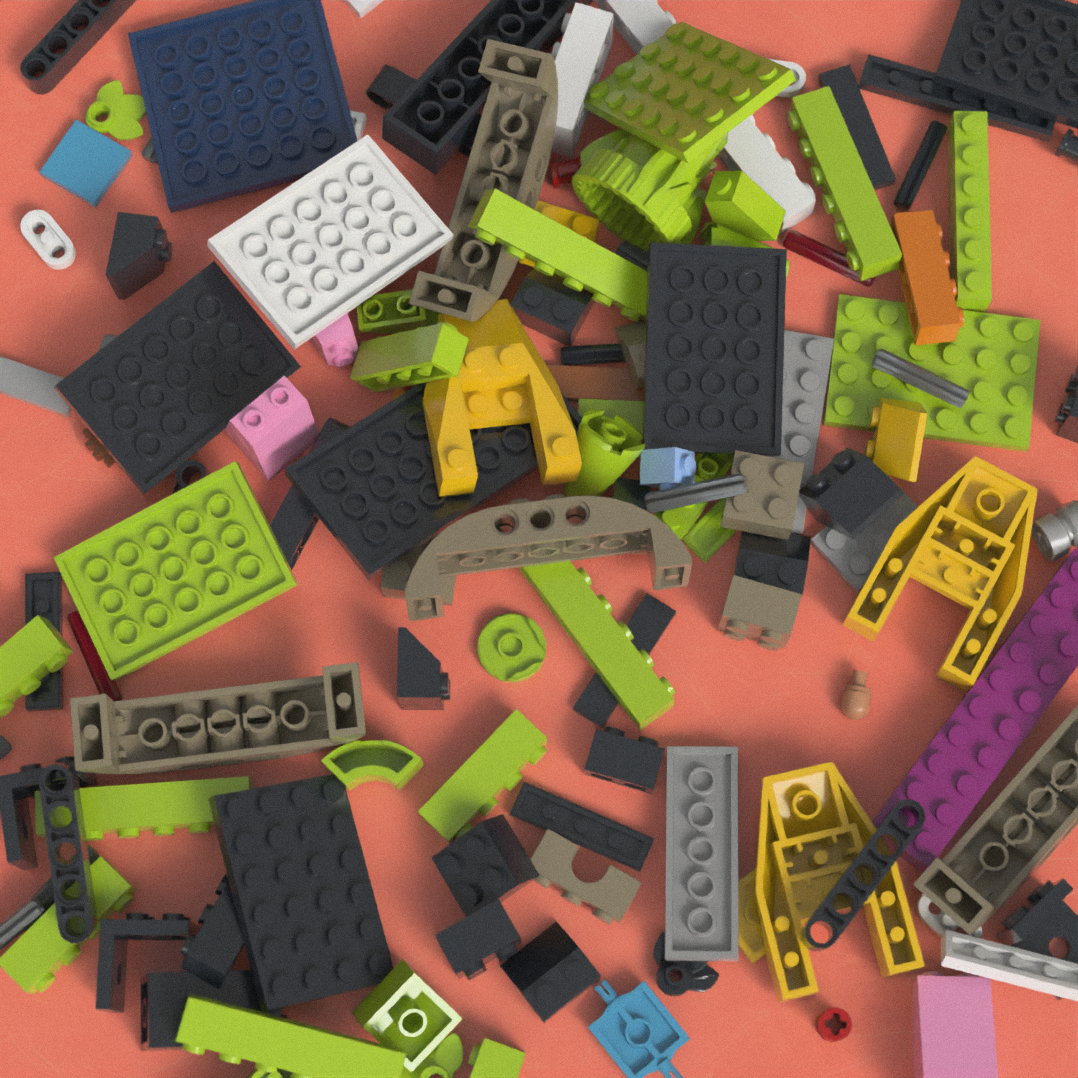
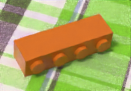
(925, 278)

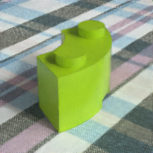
(373, 761)

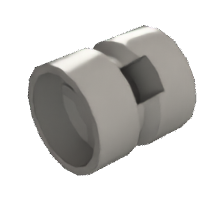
(1057, 532)

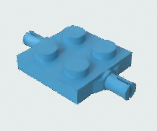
(638, 1032)

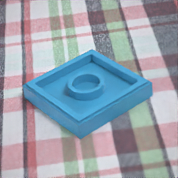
(85, 163)

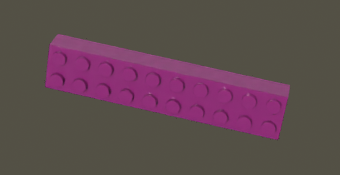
(991, 719)

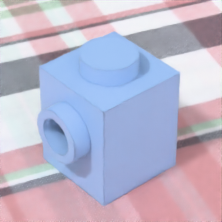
(667, 467)

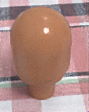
(856, 697)

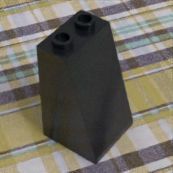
(166, 995)

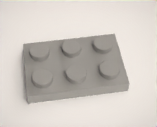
(858, 556)

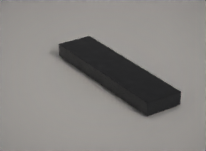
(860, 124)
(44, 599)
(647, 627)
(582, 827)

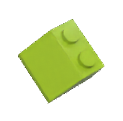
(407, 1014)

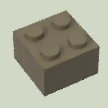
(770, 497)
(759, 613)

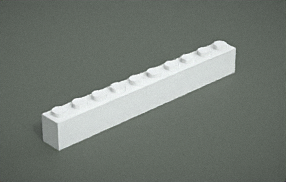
(747, 148)

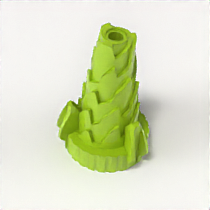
(643, 189)

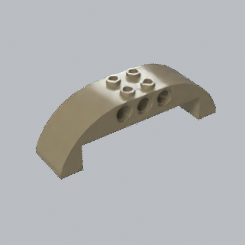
(506, 155)
(544, 534)
(218, 724)
(1011, 835)

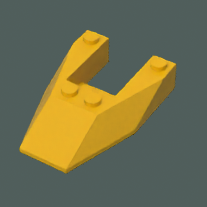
(496, 386)
(967, 546)
(806, 842)

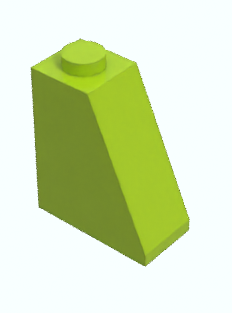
(743, 206)

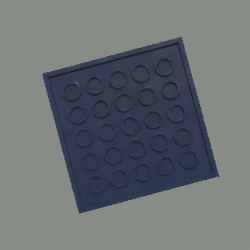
(241, 98)

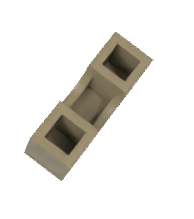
(608, 896)

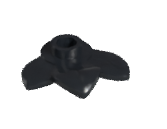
(694, 974)

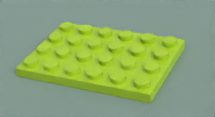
(687, 90)
(990, 358)
(175, 571)

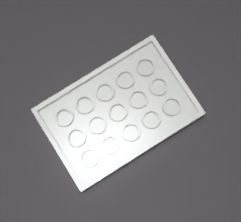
(330, 241)

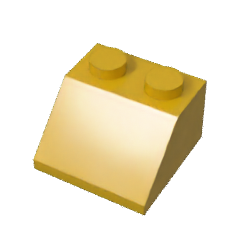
(897, 437)

